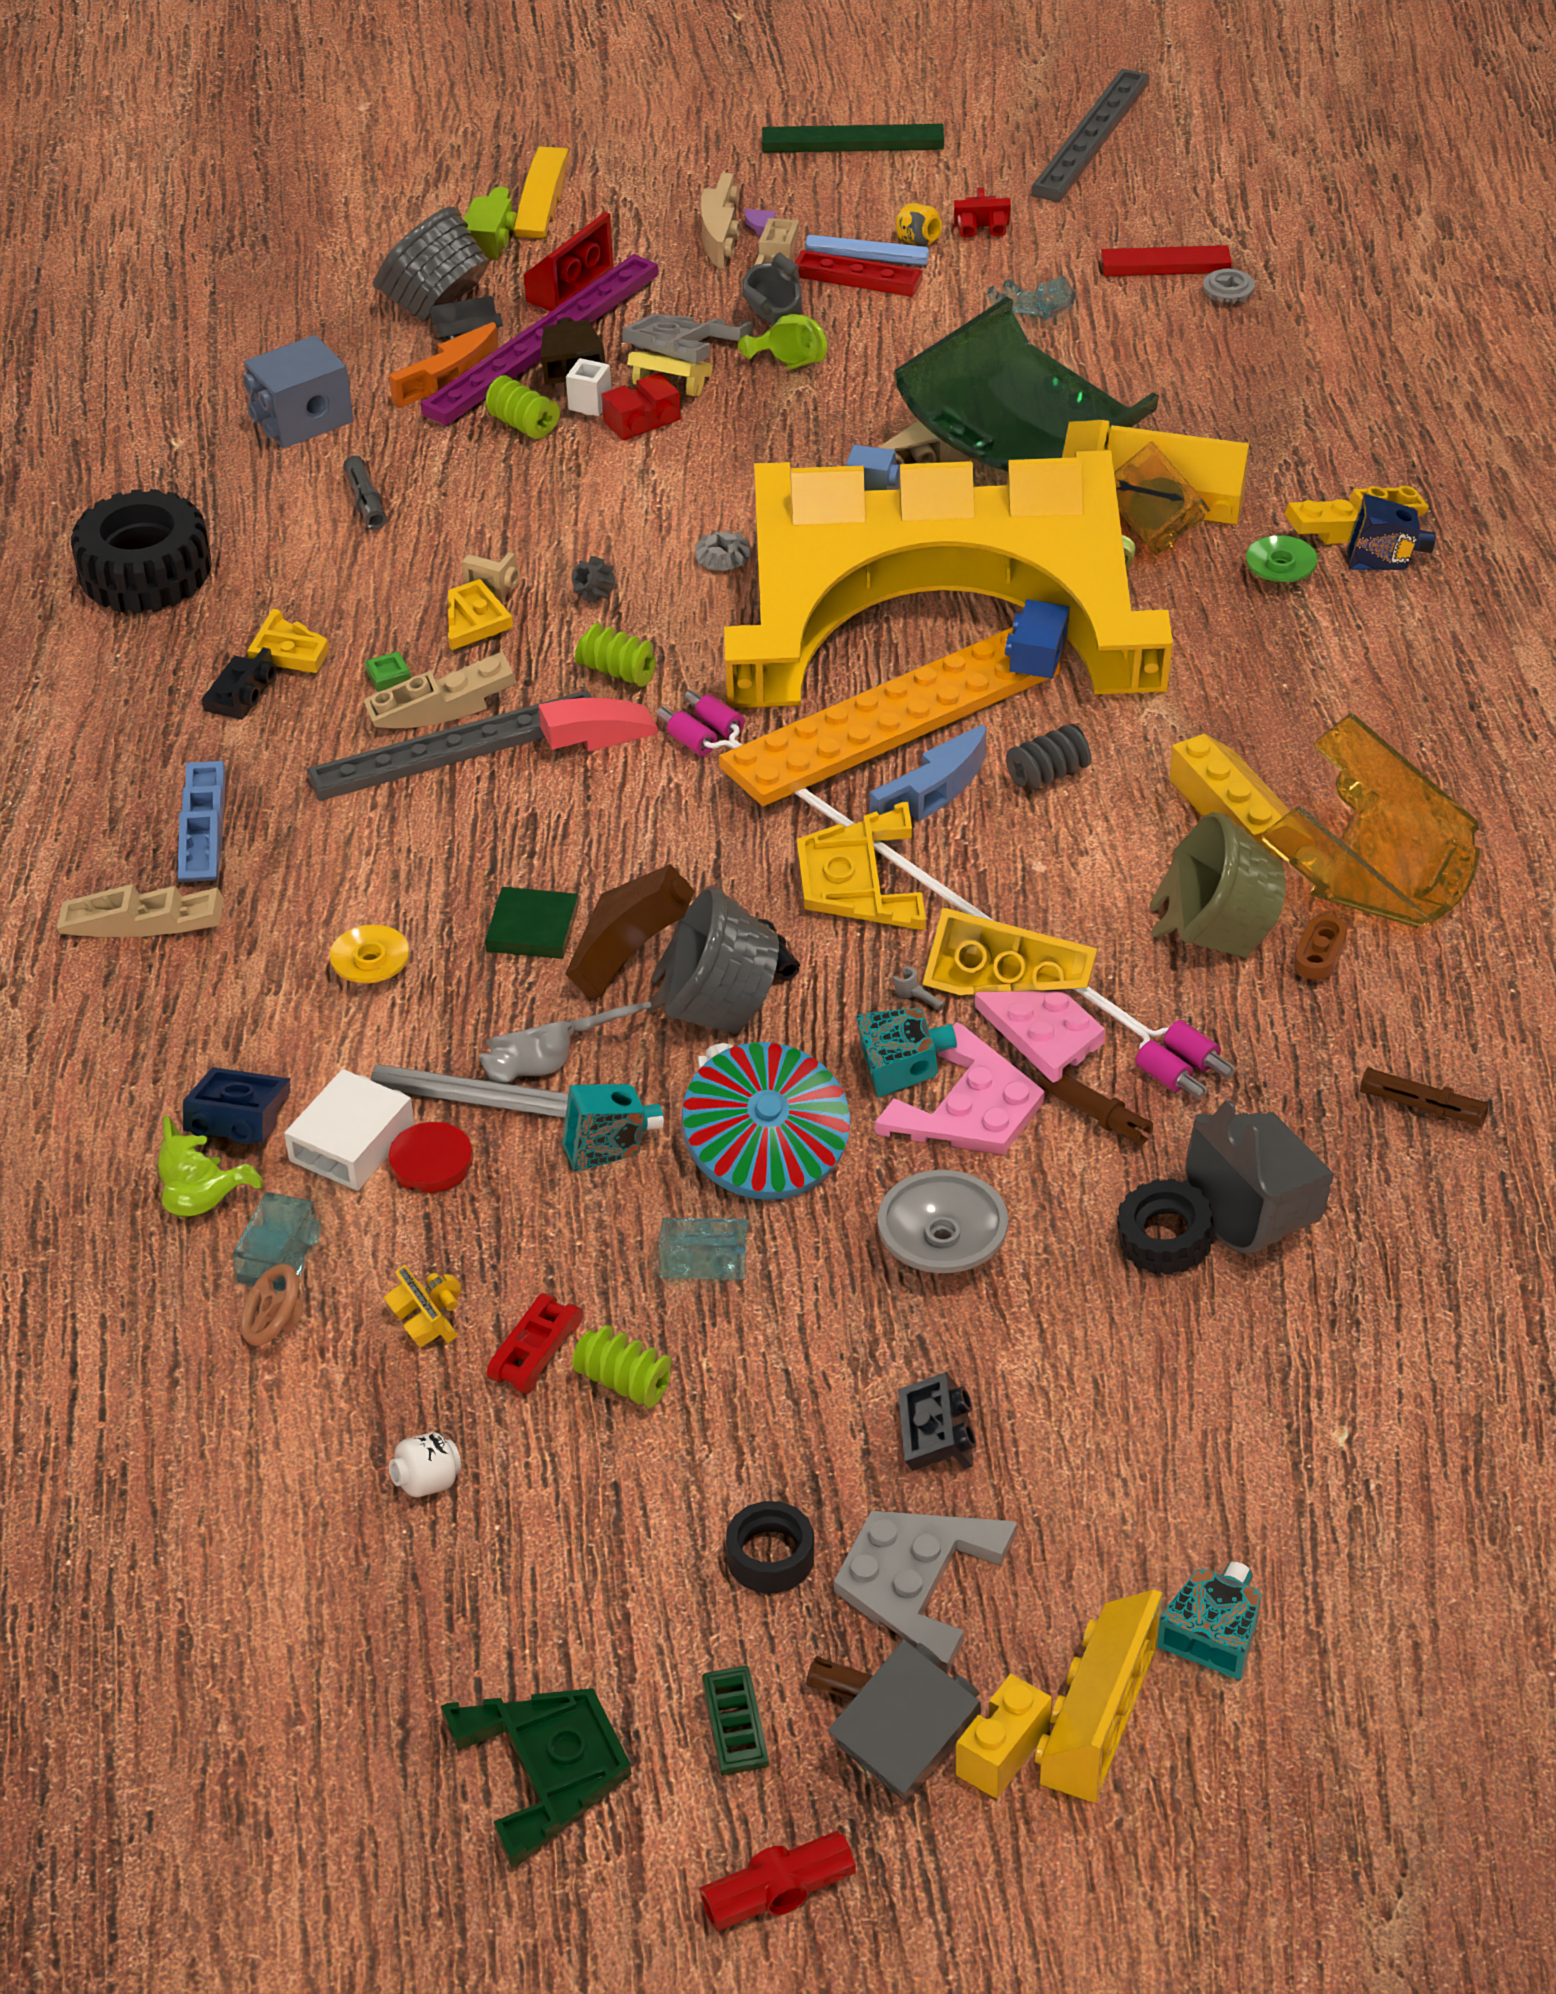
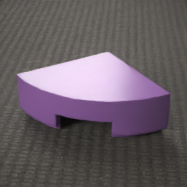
(757, 219)

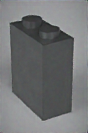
(906, 1719)

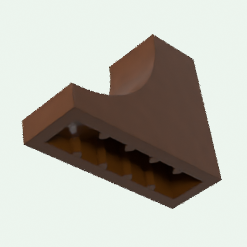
(624, 922)

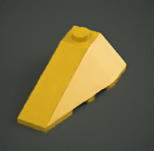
(992, 956)

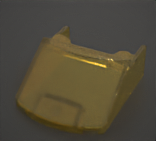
(1405, 847)

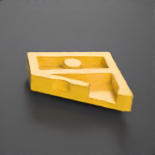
(475, 614)
(290, 644)

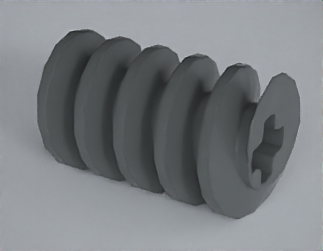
(1048, 757)

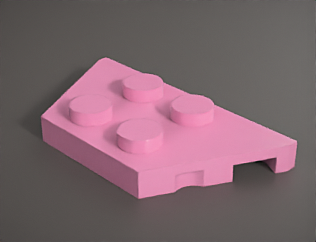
(1043, 1027)

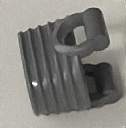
(771, 291)

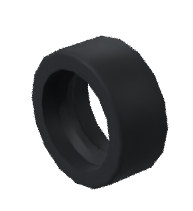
(770, 1576)

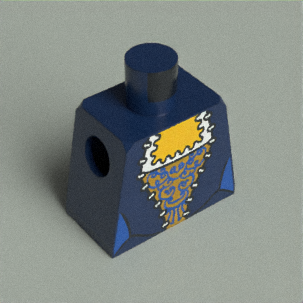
(1386, 536)

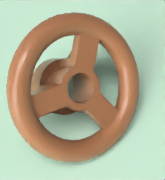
(277, 1309)

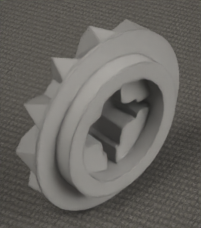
(1218, 285)
(710, 552)

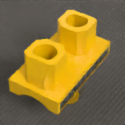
(411, 1294)

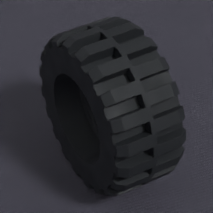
(141, 551)

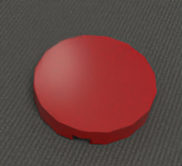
(430, 1156)

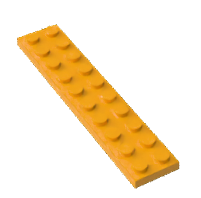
(876, 721)

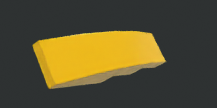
(541, 192)

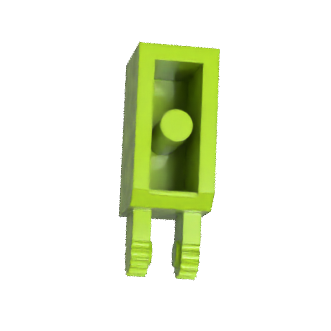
(491, 221)

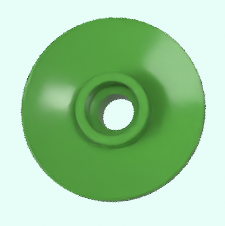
(1281, 558)

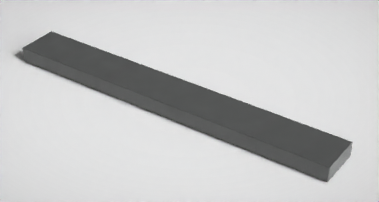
(1090, 135)
(429, 751)

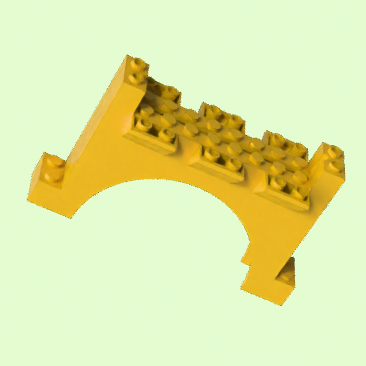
(840, 549)

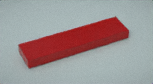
(1165, 260)
(859, 273)

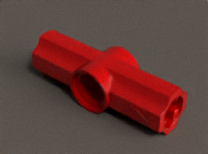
(777, 1880)

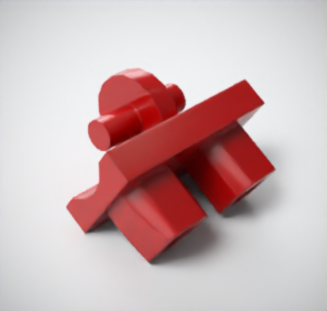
(982, 212)

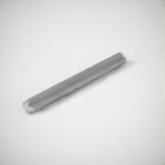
(471, 1090)

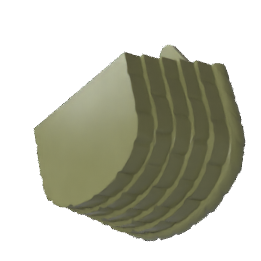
(1221, 888)

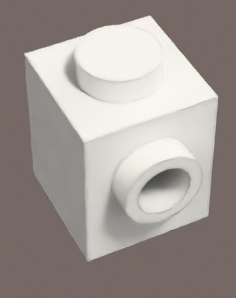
(585, 385)

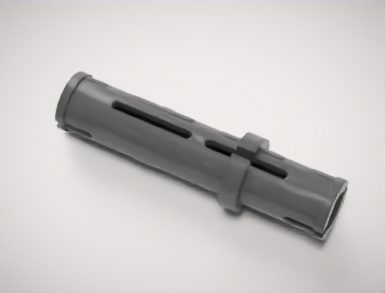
(367, 499)

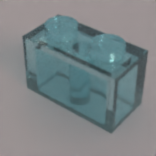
(275, 1235)

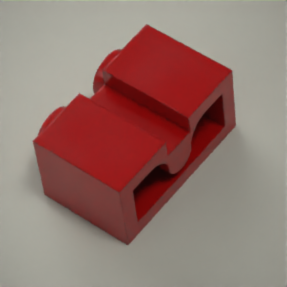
(641, 409)

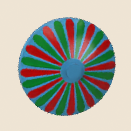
(765, 1120)

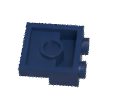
(234, 1105)

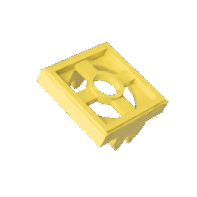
(646, 361)

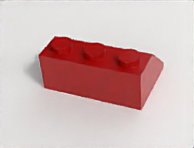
(571, 266)

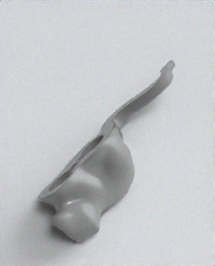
(541, 1048)

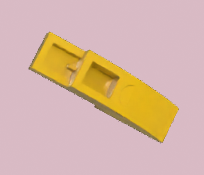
(1336, 518)

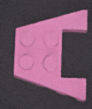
(983, 1108)

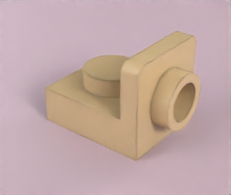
(497, 576)

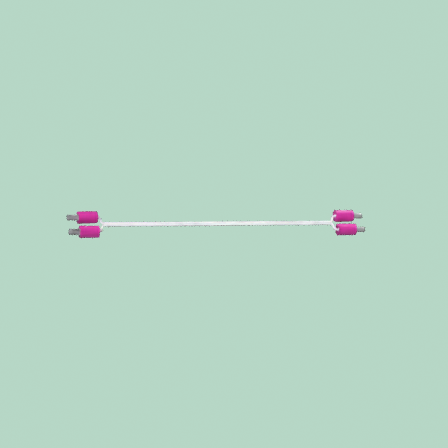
(1151, 1057)

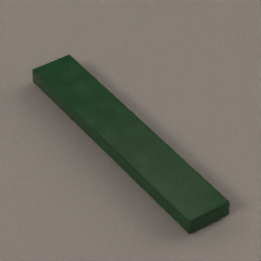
(852, 138)

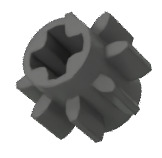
(593, 579)

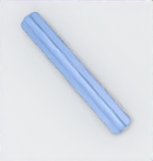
(868, 250)

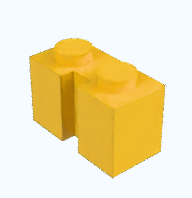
(999, 1746)

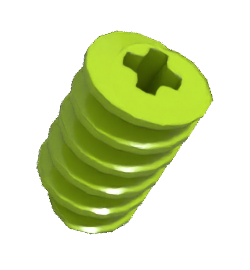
(522, 407)
(616, 654)
(623, 1366)

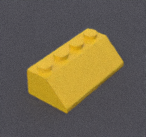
(1210, 465)
(1222, 782)
(1100, 1696)

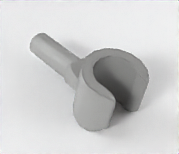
(910, 987)

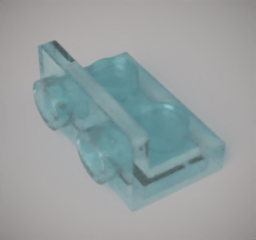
(703, 1248)

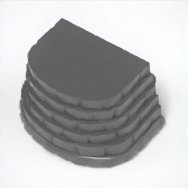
(432, 264)
(716, 964)
(1255, 1177)

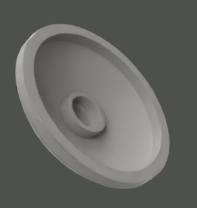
(942, 1221)

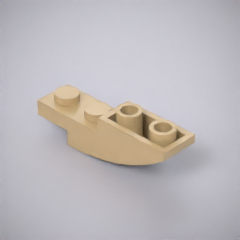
(718, 220)
(431, 701)

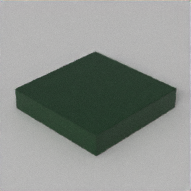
(532, 922)

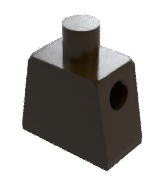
(565, 344)

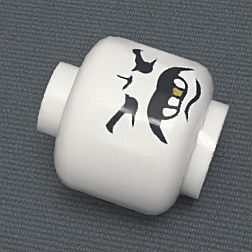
(425, 1464)

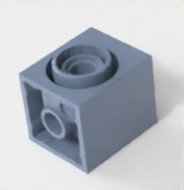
(298, 391)

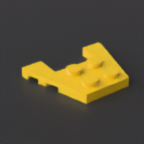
(842, 872)

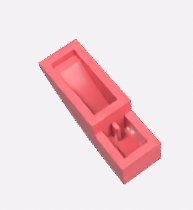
(594, 722)

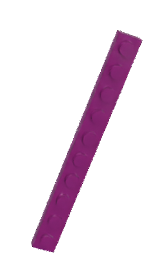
(525, 348)

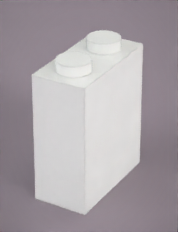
(348, 1129)

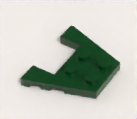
(564, 1751)

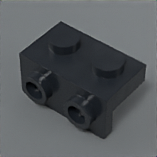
(463, 316)

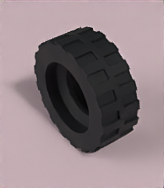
(1165, 1254)

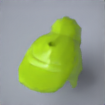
(792, 340)
(192, 1180)

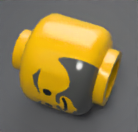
(918, 224)

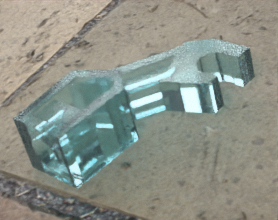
(1034, 303)

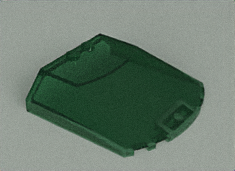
(1002, 395)

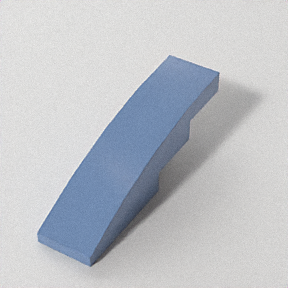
(201, 821)

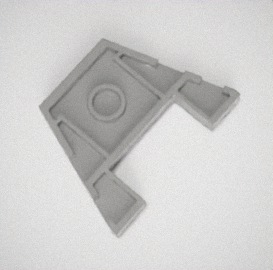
(680, 335)
(901, 1563)

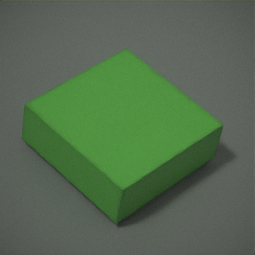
(387, 671)

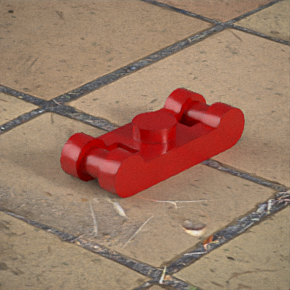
(534, 1342)

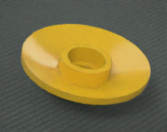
(369, 953)

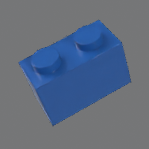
(1037, 638)

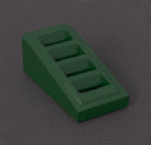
(730, 1690)

